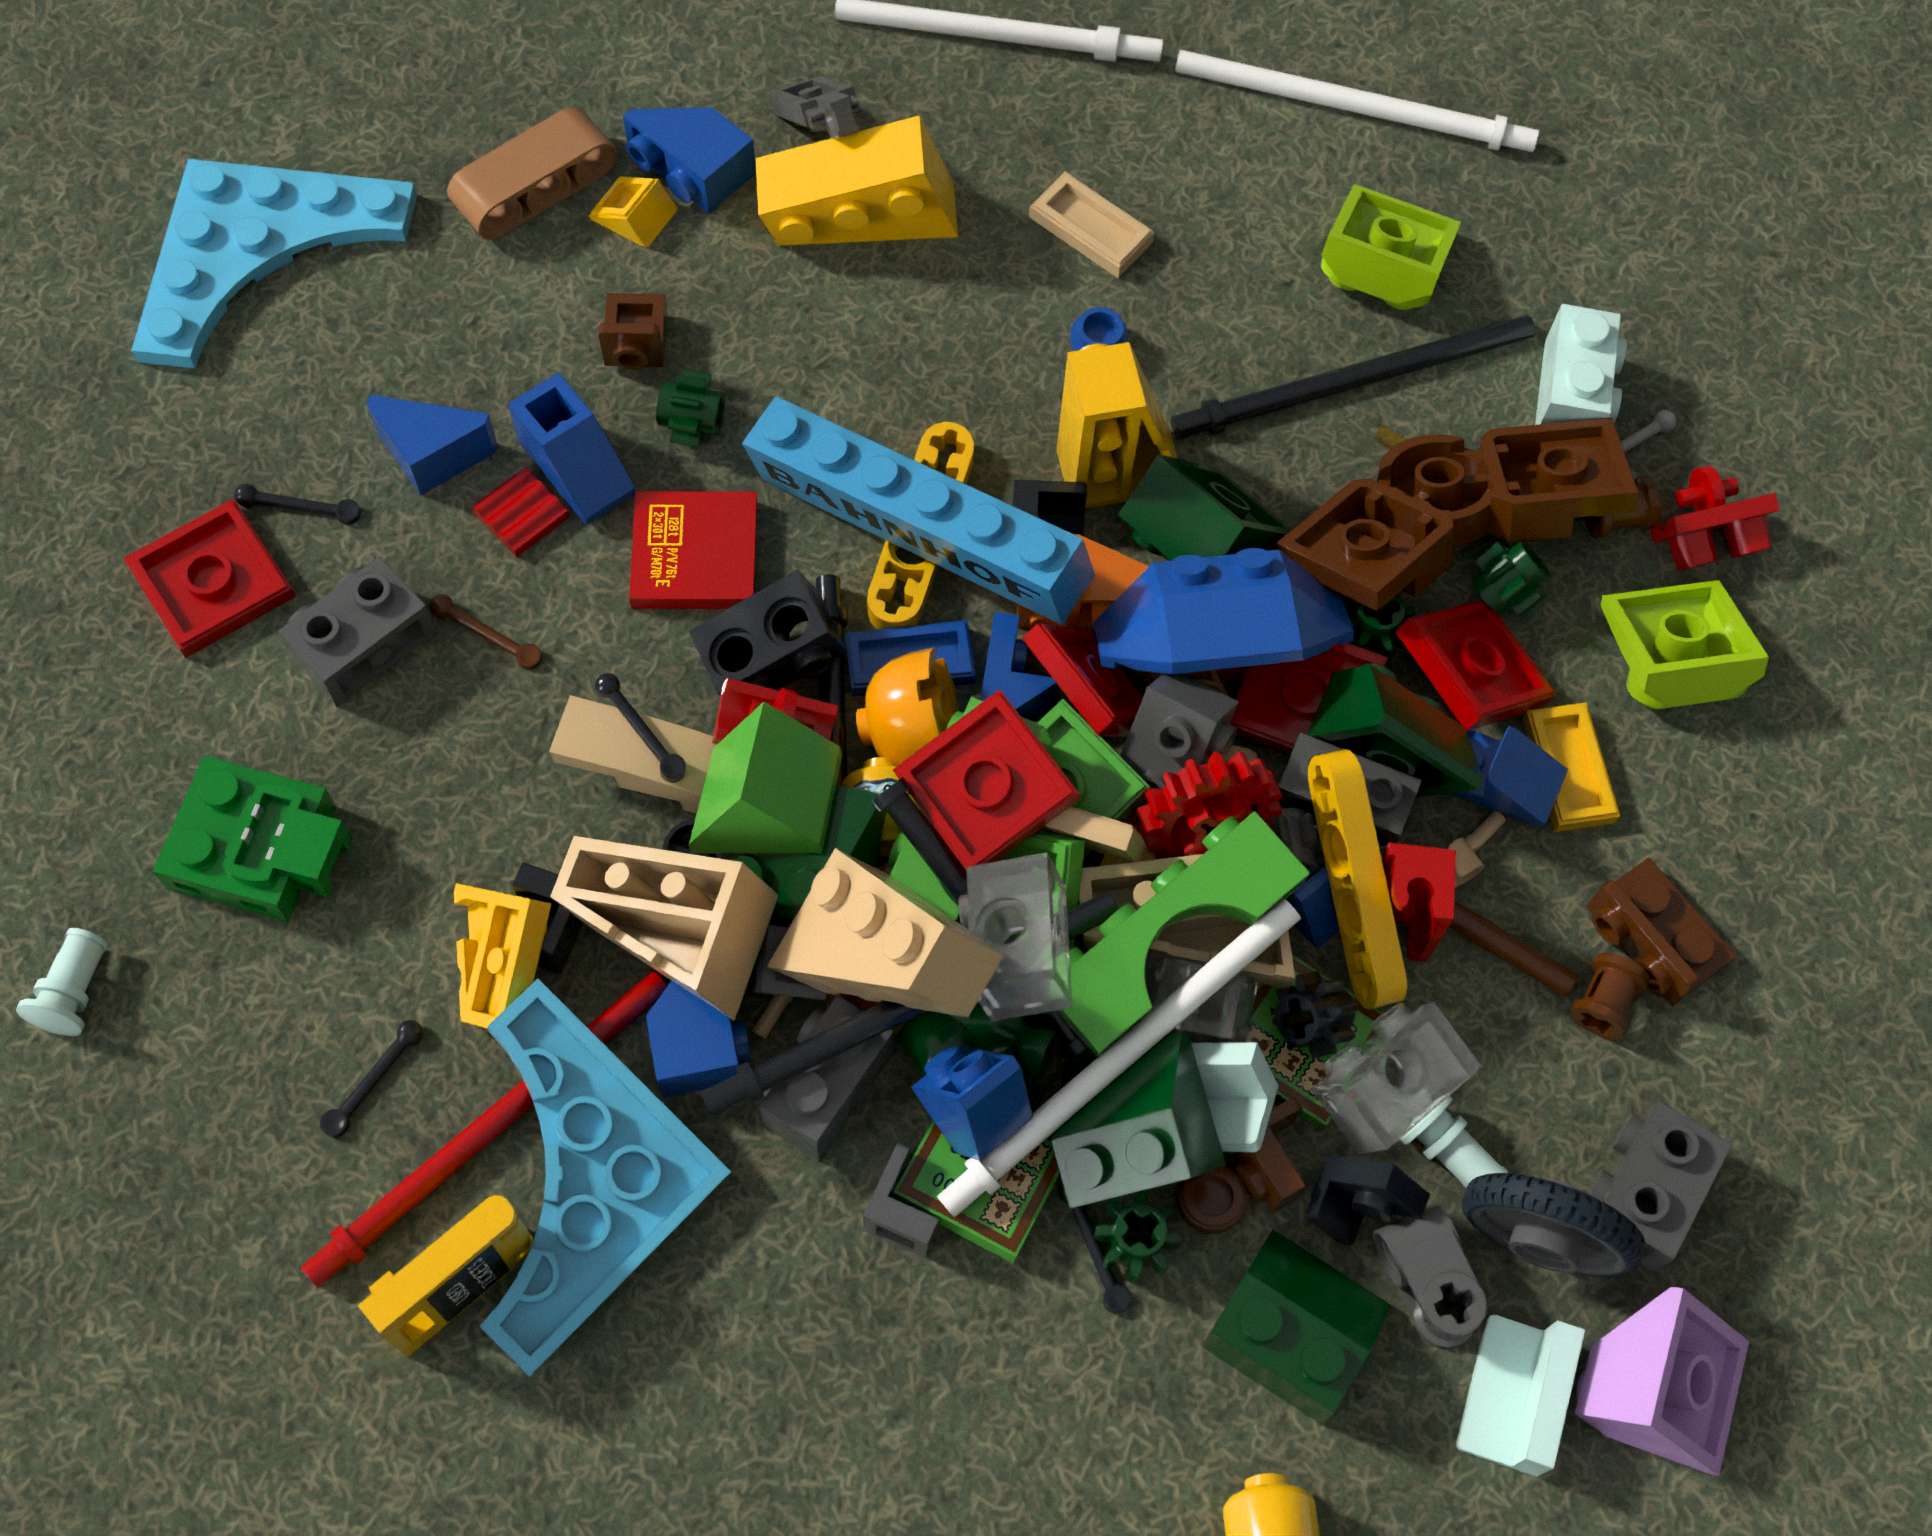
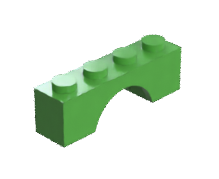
(1236, 878)

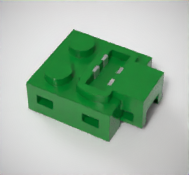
(251, 840)

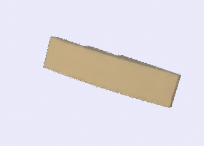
(604, 742)

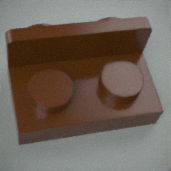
(1659, 931)

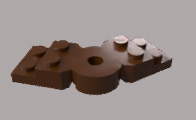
(1444, 496)

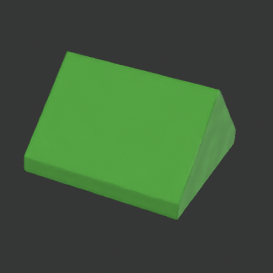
(767, 788)

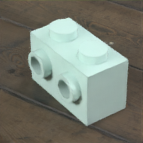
(1581, 366)

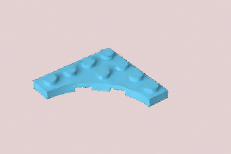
(242, 226)
(613, 1180)

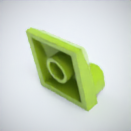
(1387, 248)
(1684, 644)

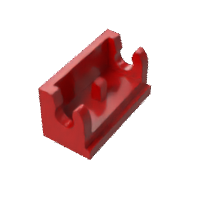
(1421, 893)

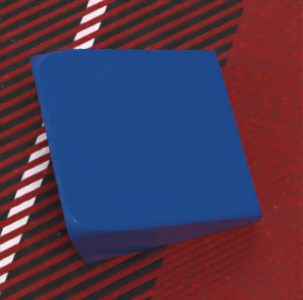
(1316, 909)

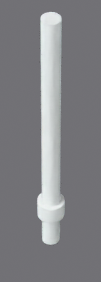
(1104, 43)

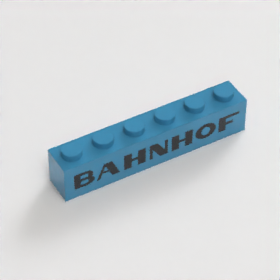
(921, 510)

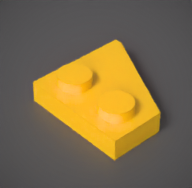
(500, 951)

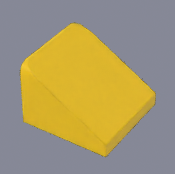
(635, 209)

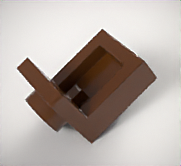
(634, 330)
(1269, 1171)

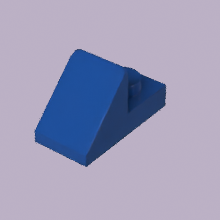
(1005, 669)
(1516, 777)

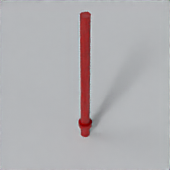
(350, 1242)

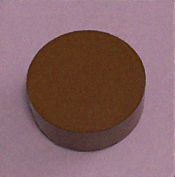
(1212, 1200)

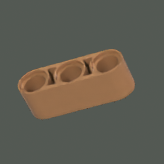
(531, 172)

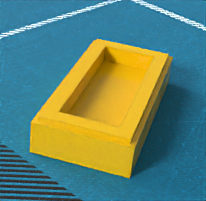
(1571, 739)

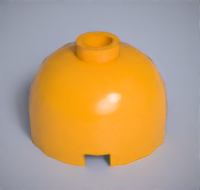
(907, 705)

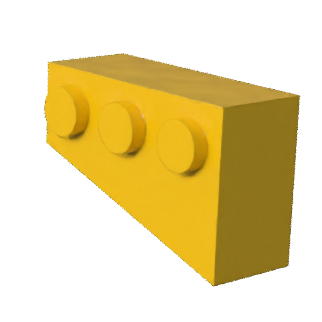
(858, 188)
(1109, 423)

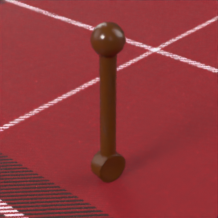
(527, 655)

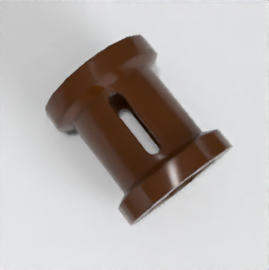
(1646, 515)
(1610, 996)

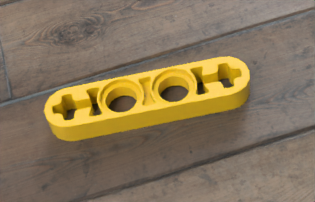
(918, 576)
(1357, 879)

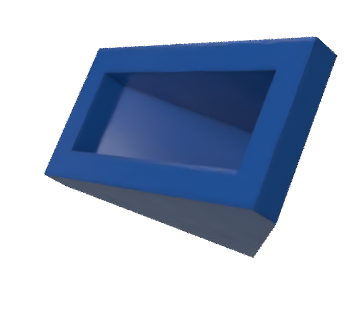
(431, 439)

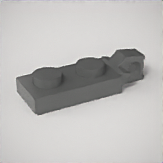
(818, 104)

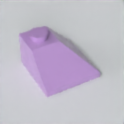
(1666, 1381)

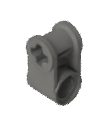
(1428, 1266)

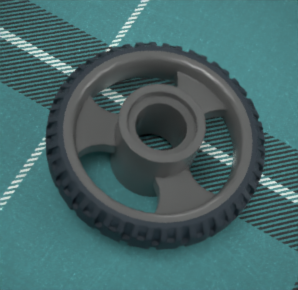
(1553, 1225)

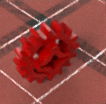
(1202, 799)

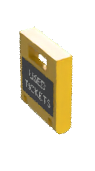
(448, 1275)

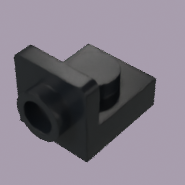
(1362, 1188)

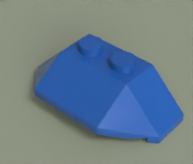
(1221, 615)

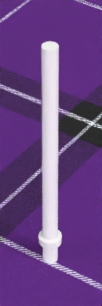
(1495, 132)
(984, 1174)

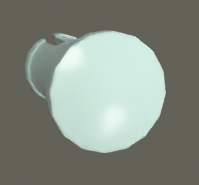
(65, 986)
(1452, 1145)

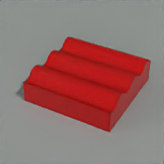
(520, 511)

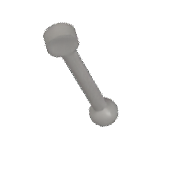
(1662, 422)

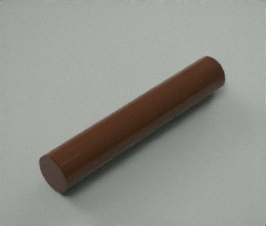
(1512, 950)

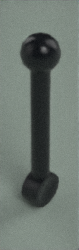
(346, 511)
(671, 765)
(336, 1121)
(1116, 1297)

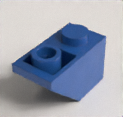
(692, 150)
(570, 448)
(693, 1042)
(974, 1098)

